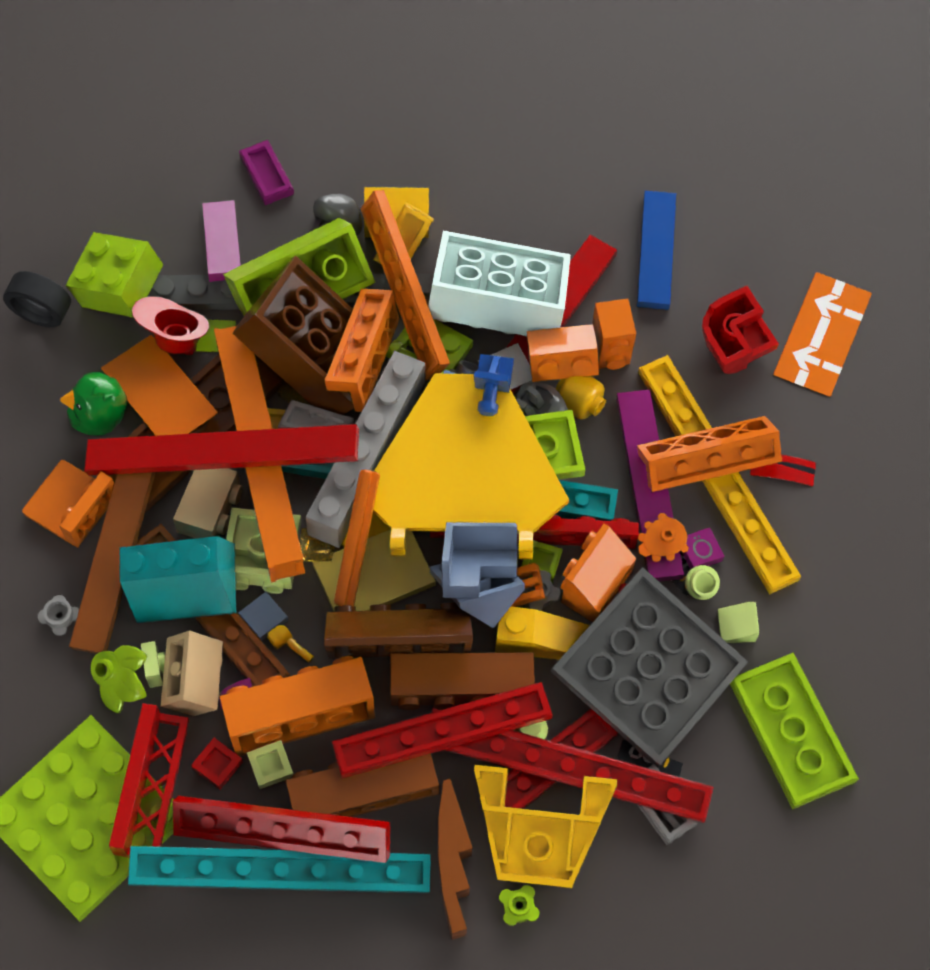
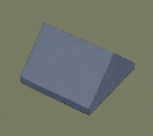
(494, 598)

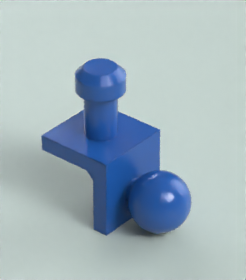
(492, 375)

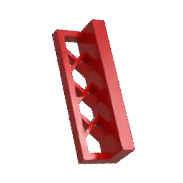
(136, 777)

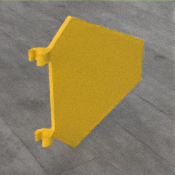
(465, 467)

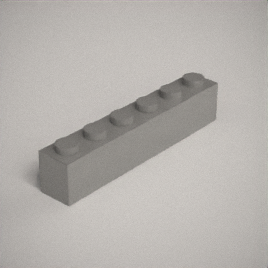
(378, 426)

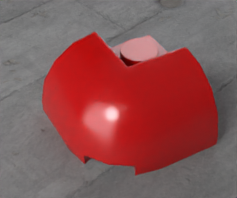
(737, 331)

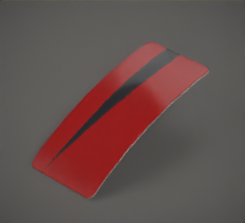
(790, 469)

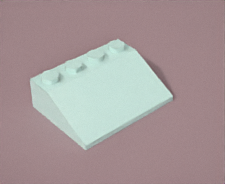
(498, 285)

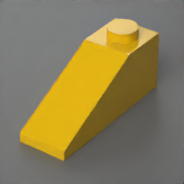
(537, 632)

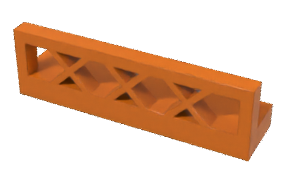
(364, 346)
(710, 453)

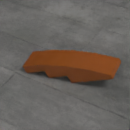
(452, 848)

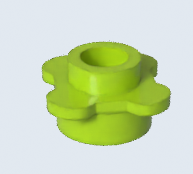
(512, 913)

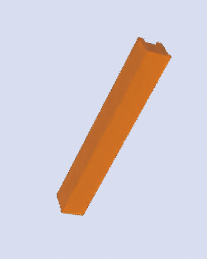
(265, 482)

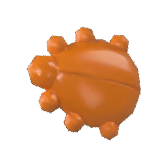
(663, 538)

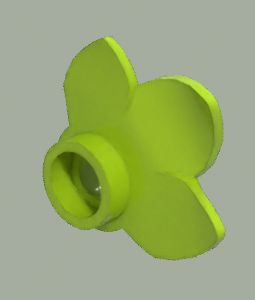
(120, 680)

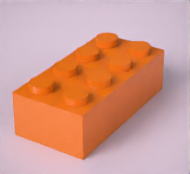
(298, 705)

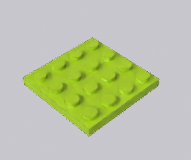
(65, 816)

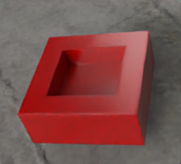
(217, 763)

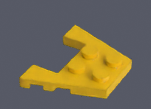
(540, 844)

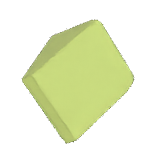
(739, 623)

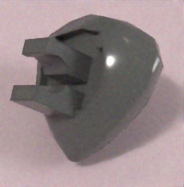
(336, 206)
(539, 399)

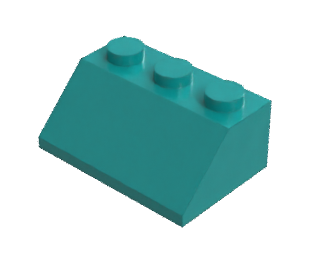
(179, 579)

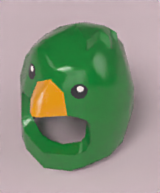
(97, 403)

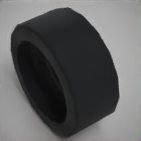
(37, 299)

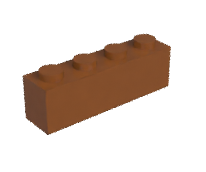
(456, 677)
(364, 792)

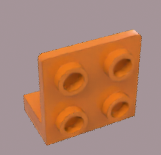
(70, 502)

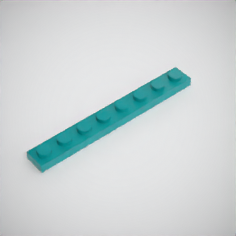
(275, 870)

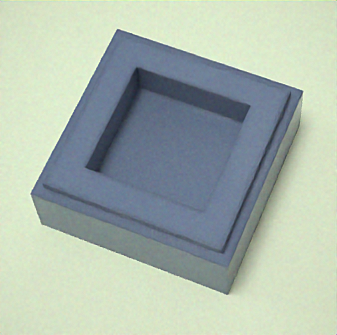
(263, 615)

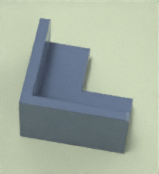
(475, 553)

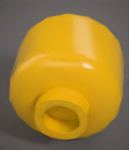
(582, 395)

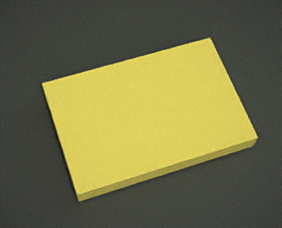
(383, 576)

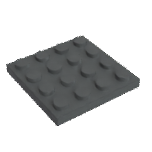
(649, 667)

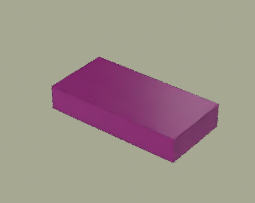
(266, 172)

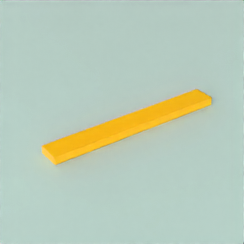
(728, 491)

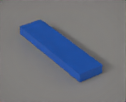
(656, 250)

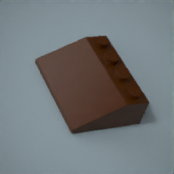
(298, 332)
(397, 631)

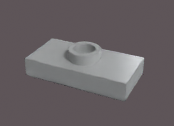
(305, 415)

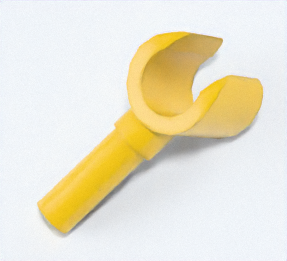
(281, 635)

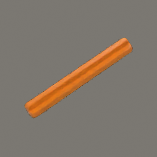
(357, 537)

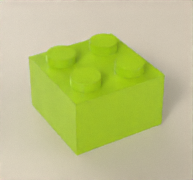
(114, 273)

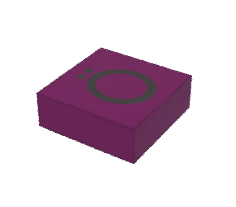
(703, 549)

